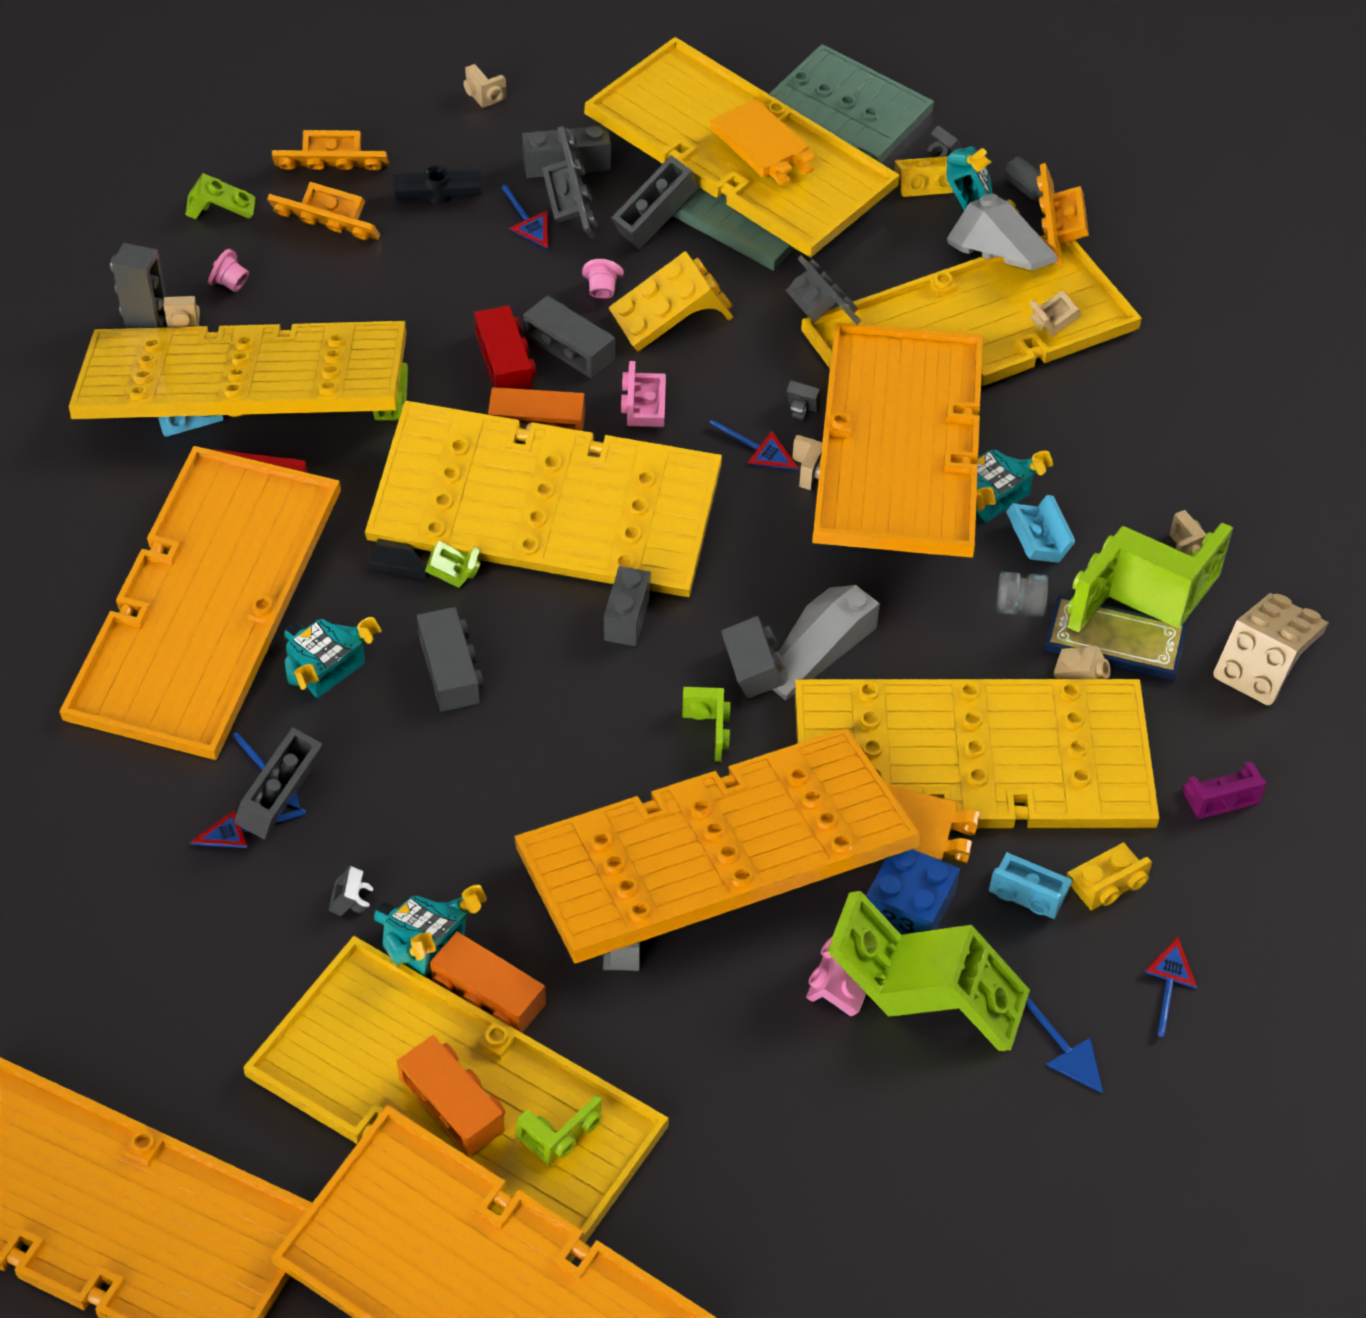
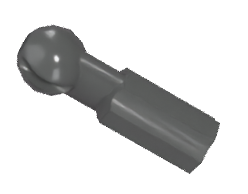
(1023, 177)

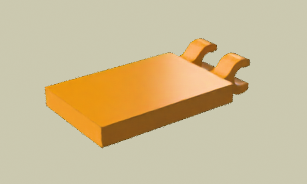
(763, 141)
(934, 821)

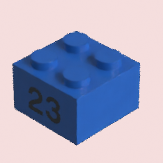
(914, 891)

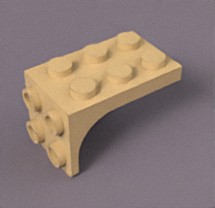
(1267, 646)

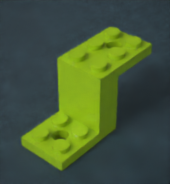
(1148, 576)
(929, 971)

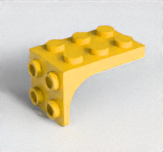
(668, 299)

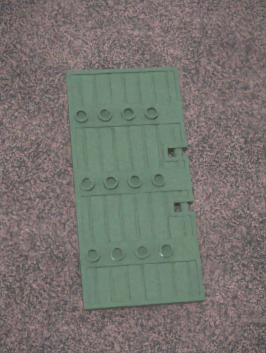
(845, 100)

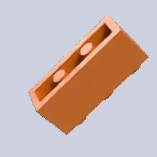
(539, 407)
(488, 982)
(452, 1095)

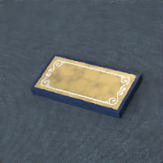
(1124, 638)

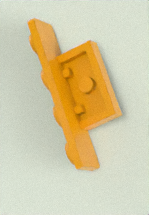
(330, 149)
(329, 207)
(1063, 212)

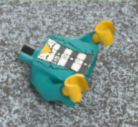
(969, 175)
(1006, 480)
(325, 653)
(423, 927)

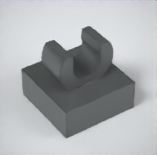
(943, 142)
(802, 398)
(346, 892)

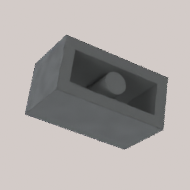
(627, 606)
(753, 657)

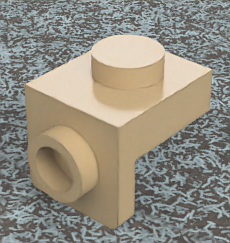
(482, 89)
(181, 311)
(1054, 313)
(809, 454)
(1186, 533)
(1082, 664)

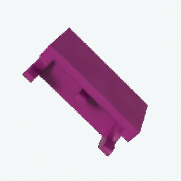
(1225, 792)

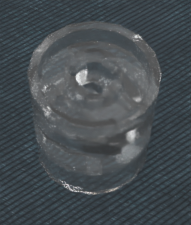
(1022, 594)

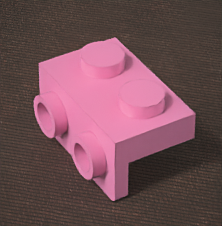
(645, 398)
(835, 985)

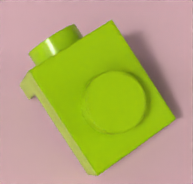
(452, 564)

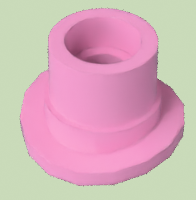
(228, 272)
(602, 277)

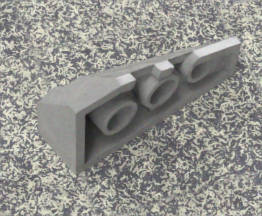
(1000, 231)
(825, 633)

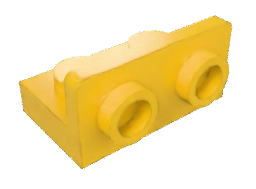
(923, 176)
(1109, 876)

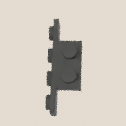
(565, 187)
(818, 292)

